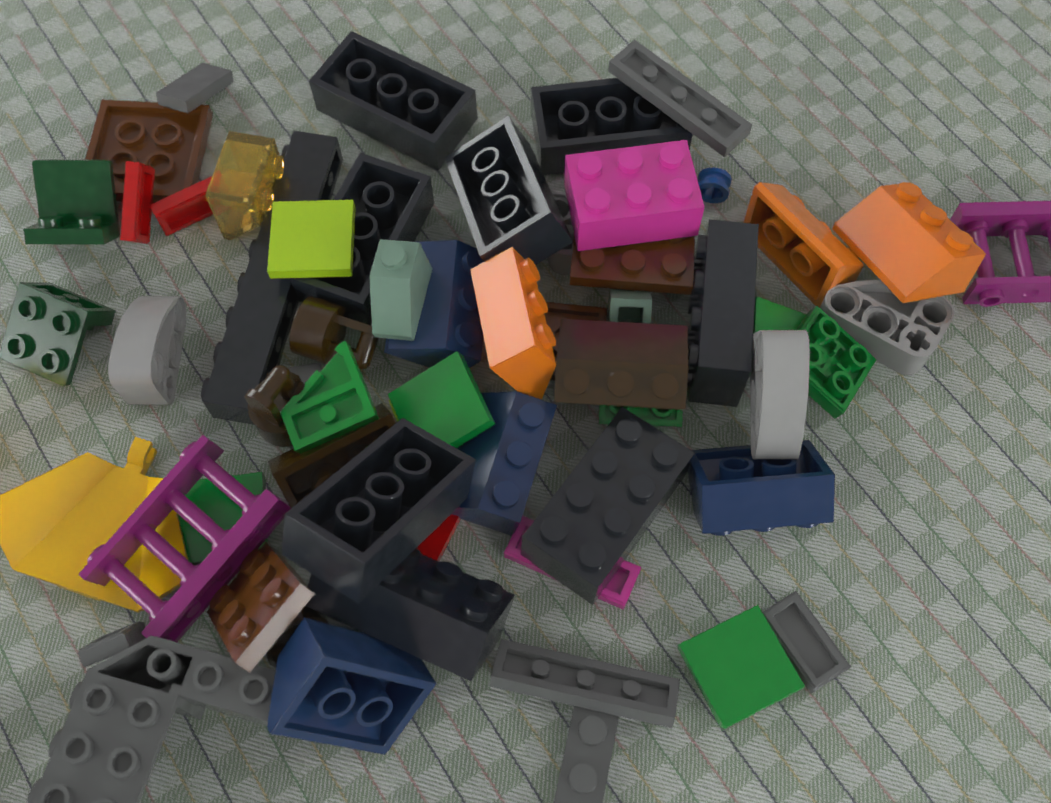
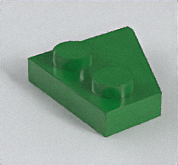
(329, 404)

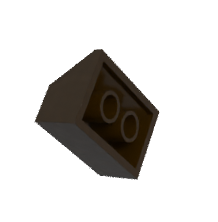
(622, 364)
(304, 472)

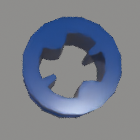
(714, 184)

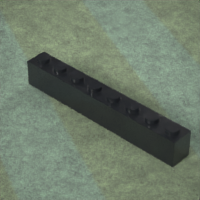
(265, 306)

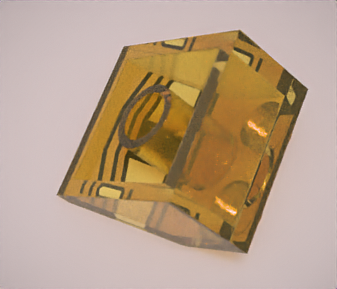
(244, 182)

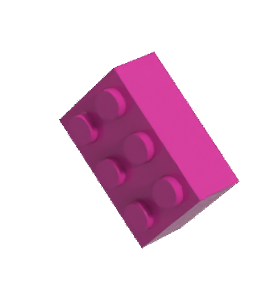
(633, 195)

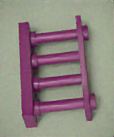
(1014, 222)
(198, 582)

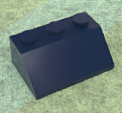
(449, 310)
(505, 460)
(759, 494)
(345, 688)

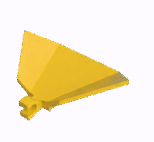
(72, 510)

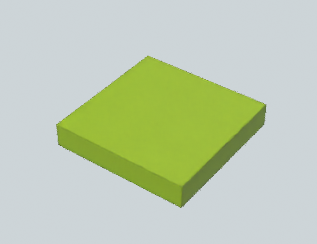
(311, 239)

